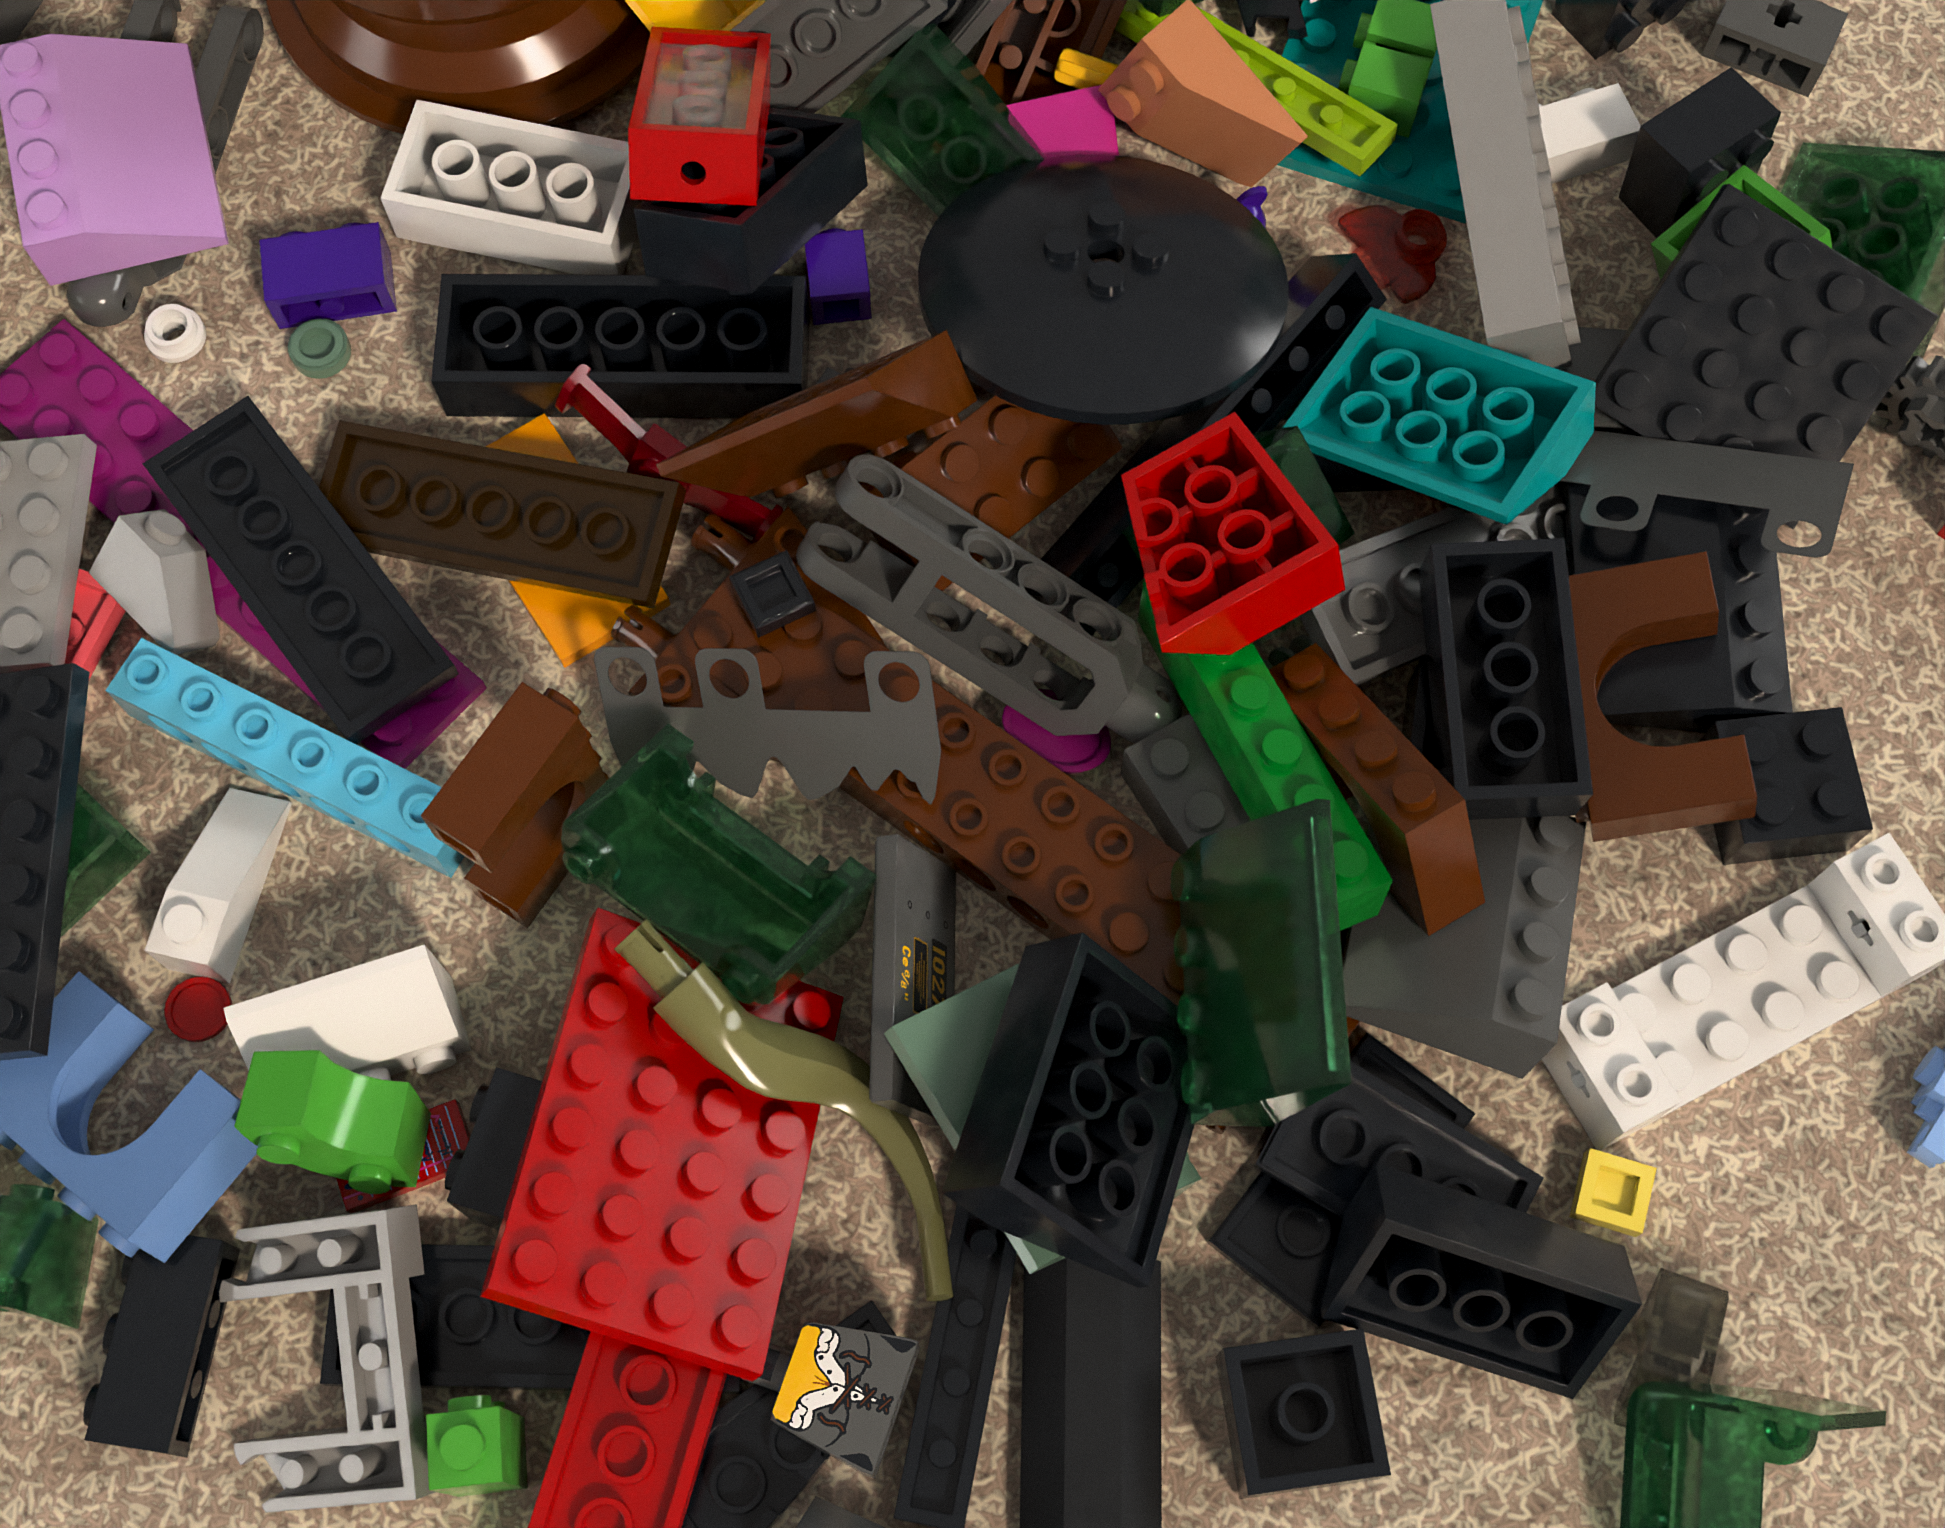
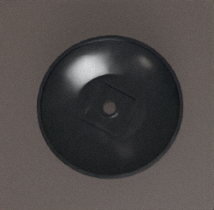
(1103, 341)

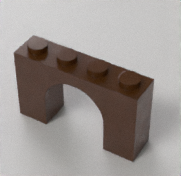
(1634, 783)
(513, 796)
(1407, 801)

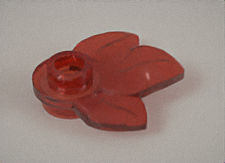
(1388, 253)

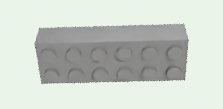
(1505, 180)

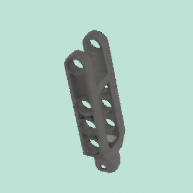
(221, 86)
(941, 538)

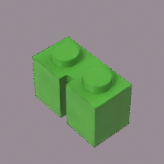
(1393, 60)

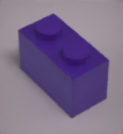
(327, 274)

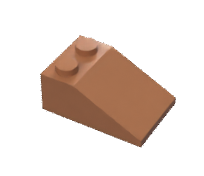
(1201, 100)

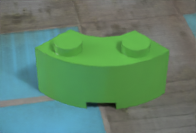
(333, 1120)

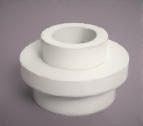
(169, 319)

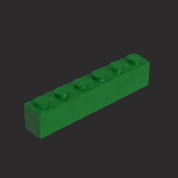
(1270, 757)

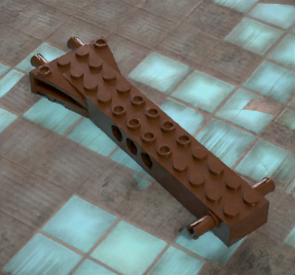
(997, 806)

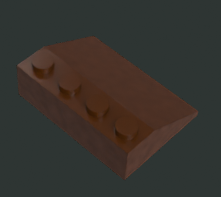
(831, 423)

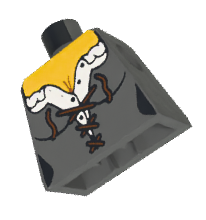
(841, 1390)

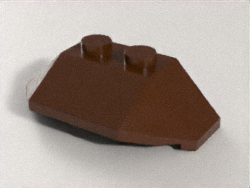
(1029, 35)

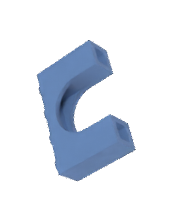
(159, 1182)

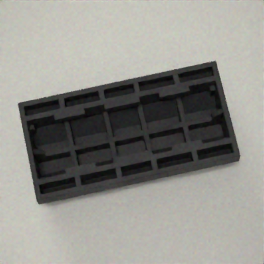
(1090, 1400)

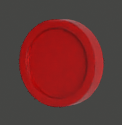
(196, 1009)

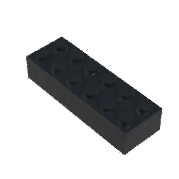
(648, 342)

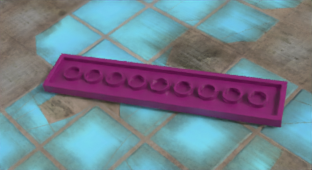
(76, 389)

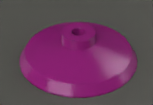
(1068, 753)

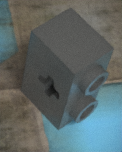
(1776, 40)

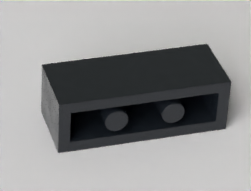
(160, 1348)

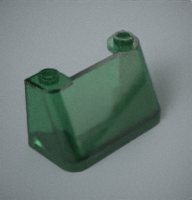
(710, 875)

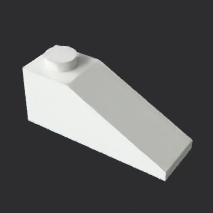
(218, 887)

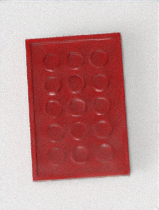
(650, 1179)

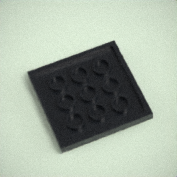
(1760, 341)

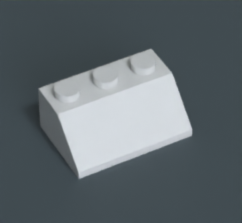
(364, 1018)

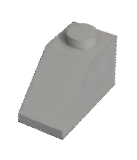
(160, 580)

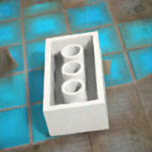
(512, 191)

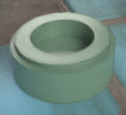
(319, 348)

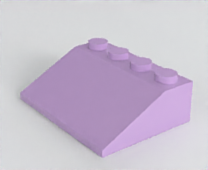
(107, 153)

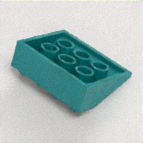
(1447, 416)

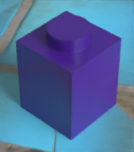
(838, 276)

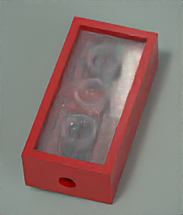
(700, 117)

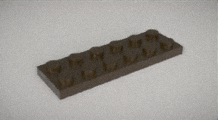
(504, 512)

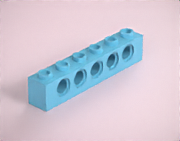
(282, 751)

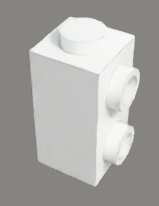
(1588, 131)

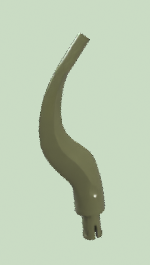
(790, 1067)

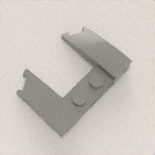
(385, 1439)

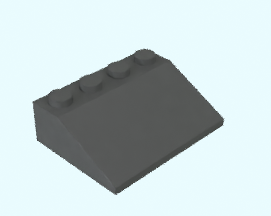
(1495, 975)

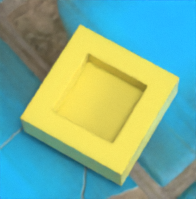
(1613, 1192)

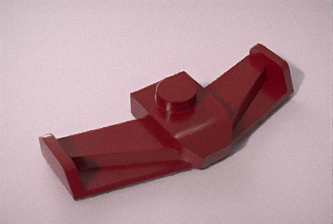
(649, 448)

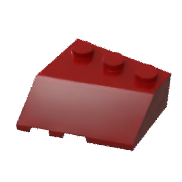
(1226, 542)

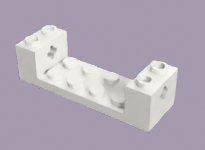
(1746, 993)

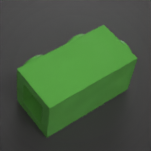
(476, 1448)

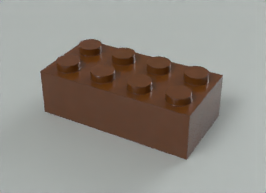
(1001, 464)

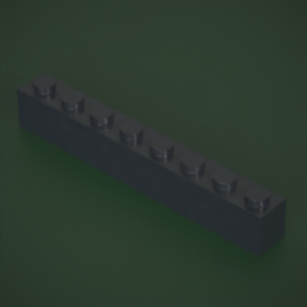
(1322, 311)

